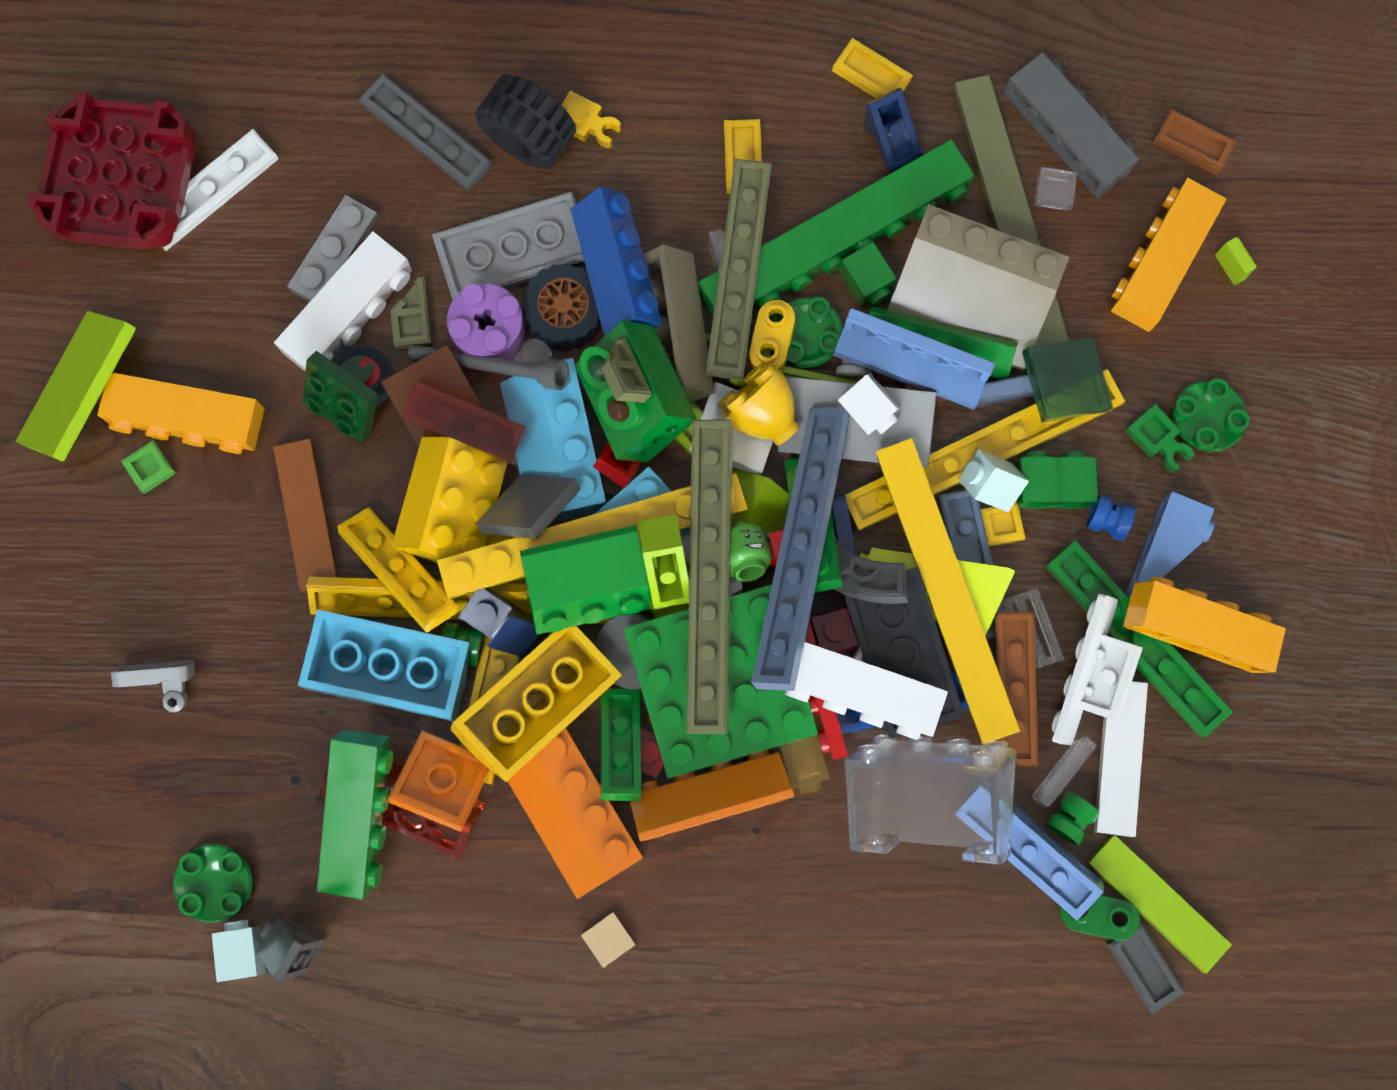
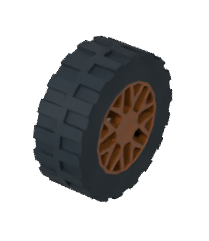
(561, 307)

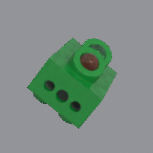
(635, 428)

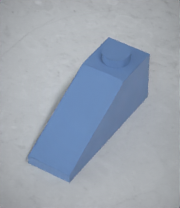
(1174, 534)

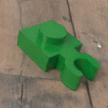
(1155, 434)

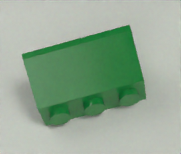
(585, 579)

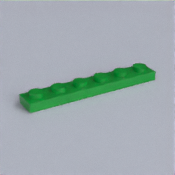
(1158, 659)

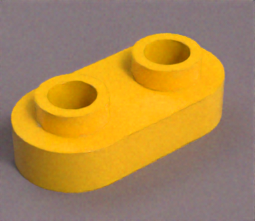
(772, 334)

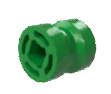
(473, 636)
(1072, 818)

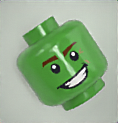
(748, 551)

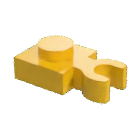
(588, 120)

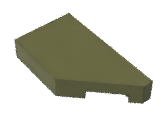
(411, 318)
(625, 374)

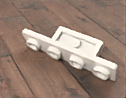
(1100, 675)

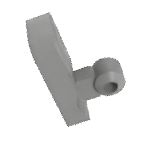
(171, 674)

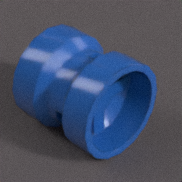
(1111, 517)

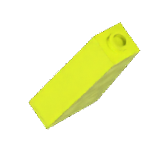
(984, 582)

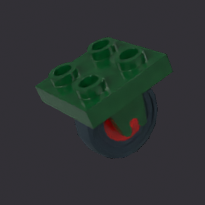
(347, 388)

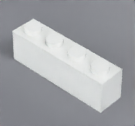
(346, 302)
(869, 690)

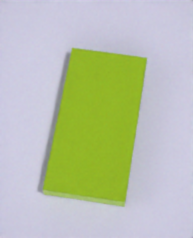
(75, 385)

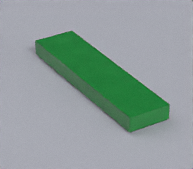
(981, 345)

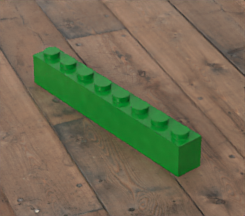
(854, 223)

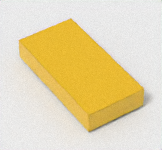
(870, 70)
(741, 141)

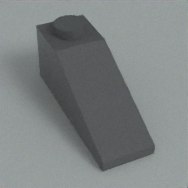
(288, 948)

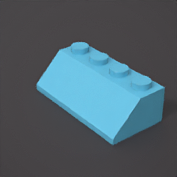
(555, 438)
(385, 665)

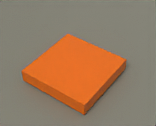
(439, 781)

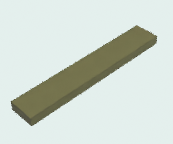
(738, 269)

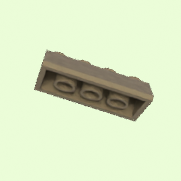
(682, 326)

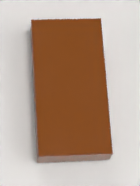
(1194, 142)

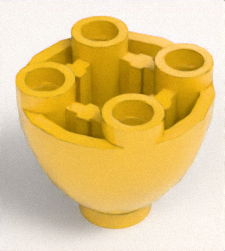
(762, 406)

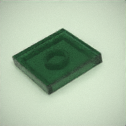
(1067, 379)

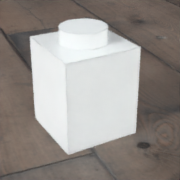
(870, 405)

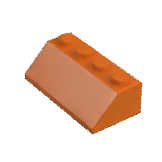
(710, 796)
(571, 819)

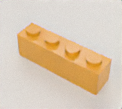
(1168, 254)
(181, 412)
(1204, 626)

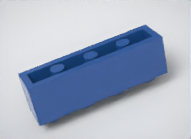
(614, 260)

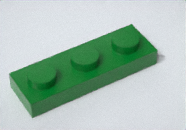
(620, 745)

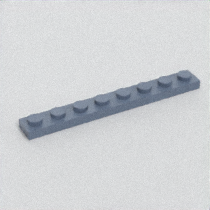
(801, 550)

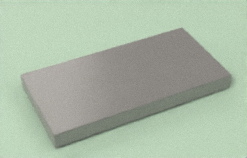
(510, 245)
(913, 417)

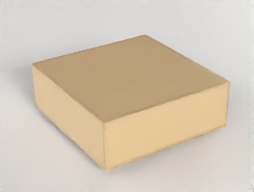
(608, 939)

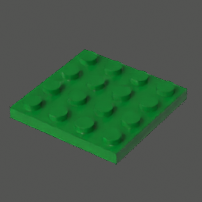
(756, 716)

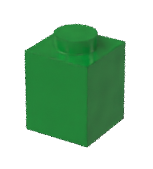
(867, 276)

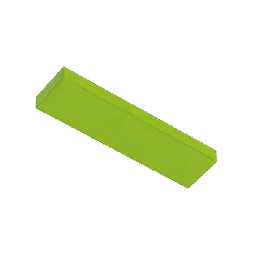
(1159, 904)

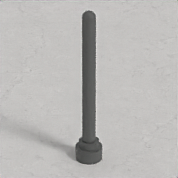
(550, 373)

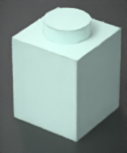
(993, 480)
(237, 951)

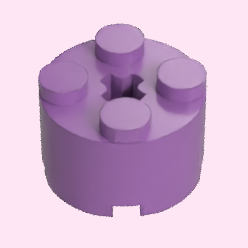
(477, 307)

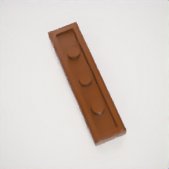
(305, 511)
(1018, 674)

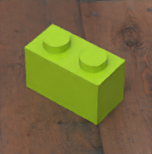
(664, 561)

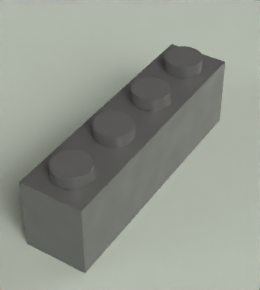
(1071, 125)

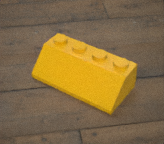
(535, 701)

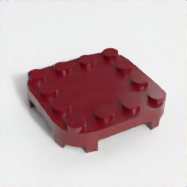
(115, 173)

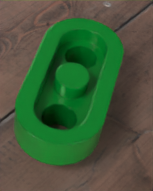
(1099, 919)

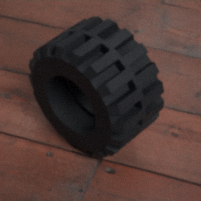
(525, 121)

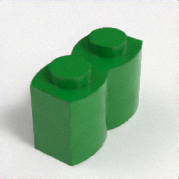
(1058, 482)

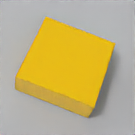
(1003, 526)

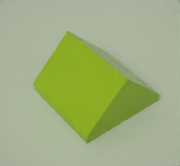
(765, 502)

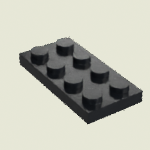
(906, 643)

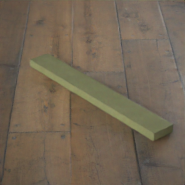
(1001, 177)
(709, 577)

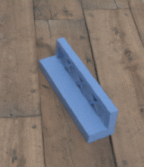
(913, 359)
(1052, 866)

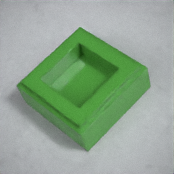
(148, 467)

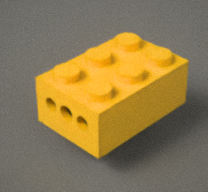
(446, 497)

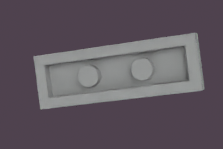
(334, 246)

